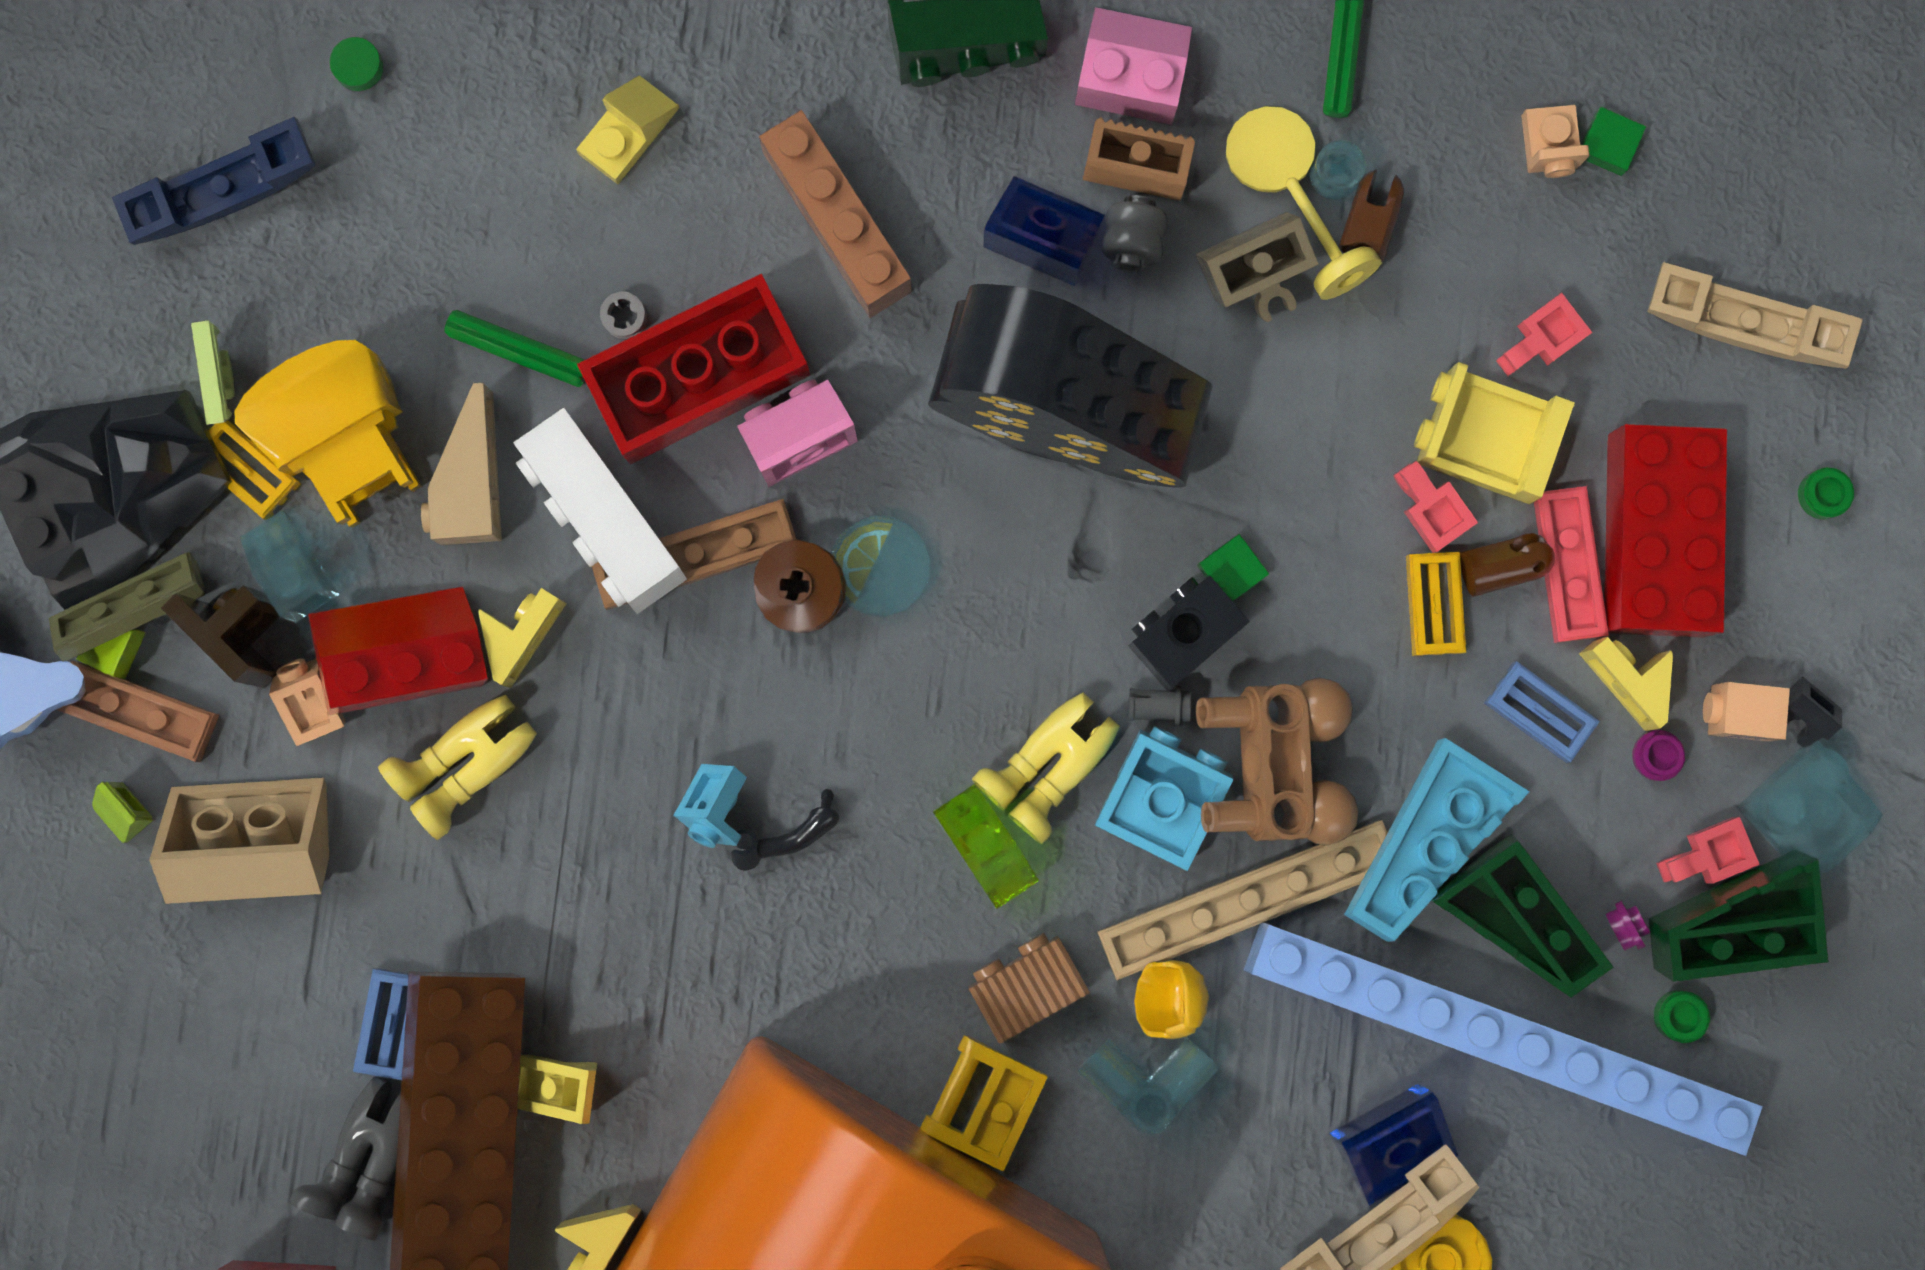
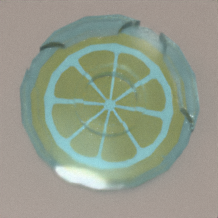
(882, 565)

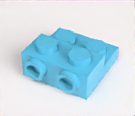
(1162, 796)

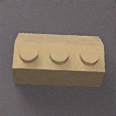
(242, 841)

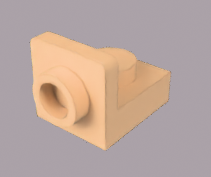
(1553, 141)
(301, 701)

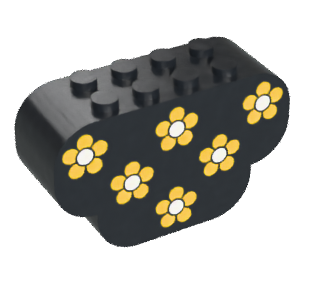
(1068, 387)

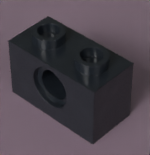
(1216, 621)

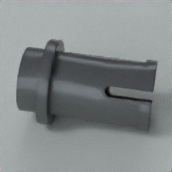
(1160, 705)

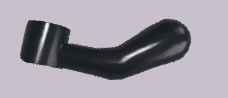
(815, 826)

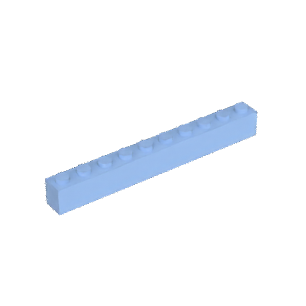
(1503, 1038)

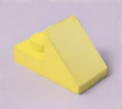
(628, 127)
(513, 648)
(1641, 691)
(557, 1088)
(598, 1235)

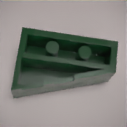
(963, 37)
(1522, 913)
(1746, 924)

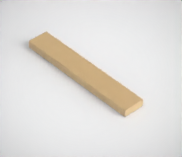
(1241, 902)

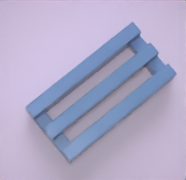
(1507, 687)
(369, 1023)

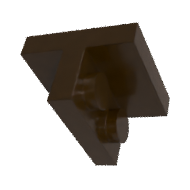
(229, 631)

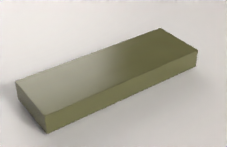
(123, 606)

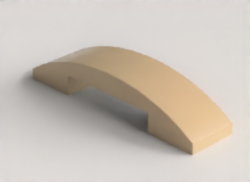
(1753, 321)
(1399, 1223)

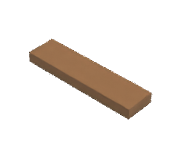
(720, 544)

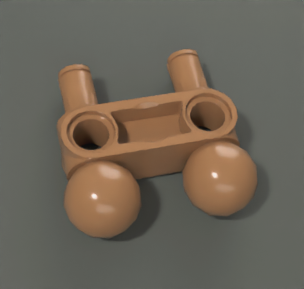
(1279, 762)

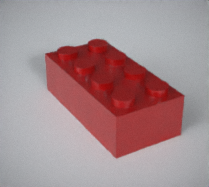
(694, 369)
(1665, 530)

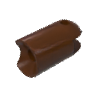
(1368, 223)
(1506, 564)

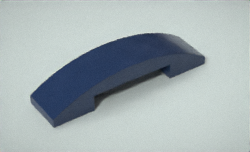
(217, 188)

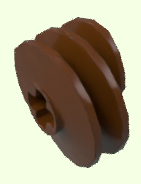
(786, 564)

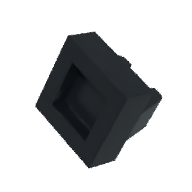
(1819, 712)

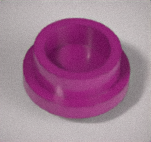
(1658, 755)
(1628, 926)

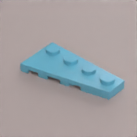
(1437, 828)

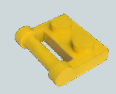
(999, 1110)

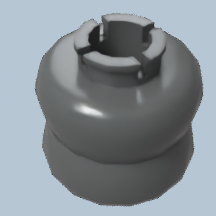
(1134, 234)

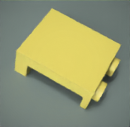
(1492, 434)

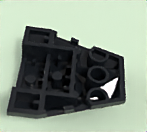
(105, 487)

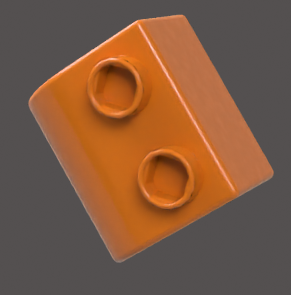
(828, 1179)

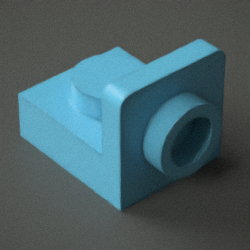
(708, 803)

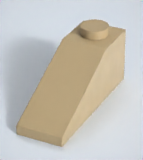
(465, 486)

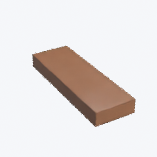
(143, 714)

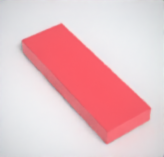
(1574, 580)

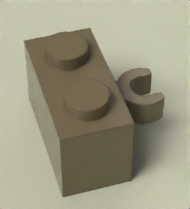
(1258, 263)

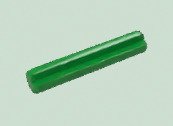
(1343, 58)
(514, 347)

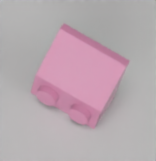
(1133, 66)
(797, 431)

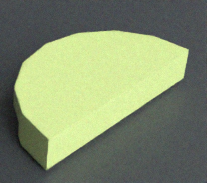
(214, 372)

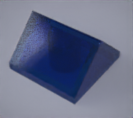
(1042, 230)
(1392, 1141)

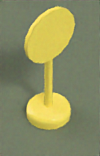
(1272, 153)

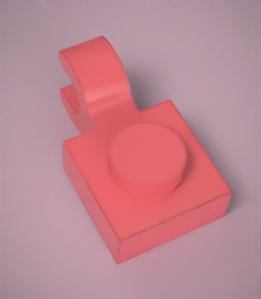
(1548, 333)
(1437, 513)
(1715, 852)

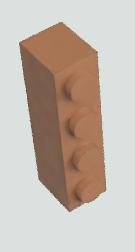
(835, 214)

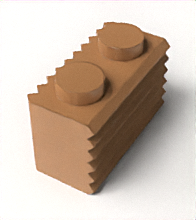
(1139, 159)
(1028, 987)

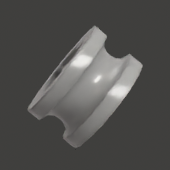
(610, 322)

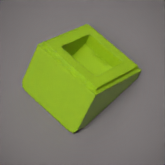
(115, 655)
(120, 810)

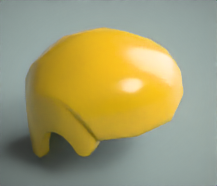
(1170, 999)

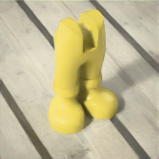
(464, 737)
(1076, 762)

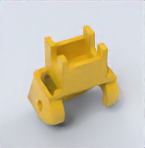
(332, 421)

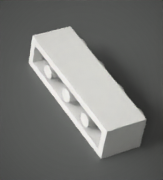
(599, 511)

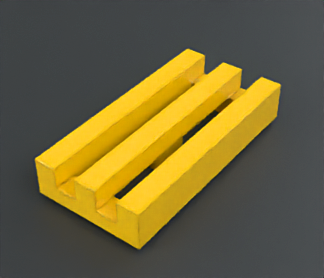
(277, 495)
(1416, 611)

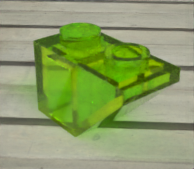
(986, 846)

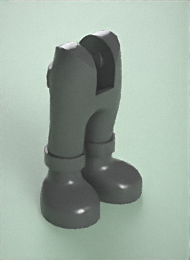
(357, 1135)

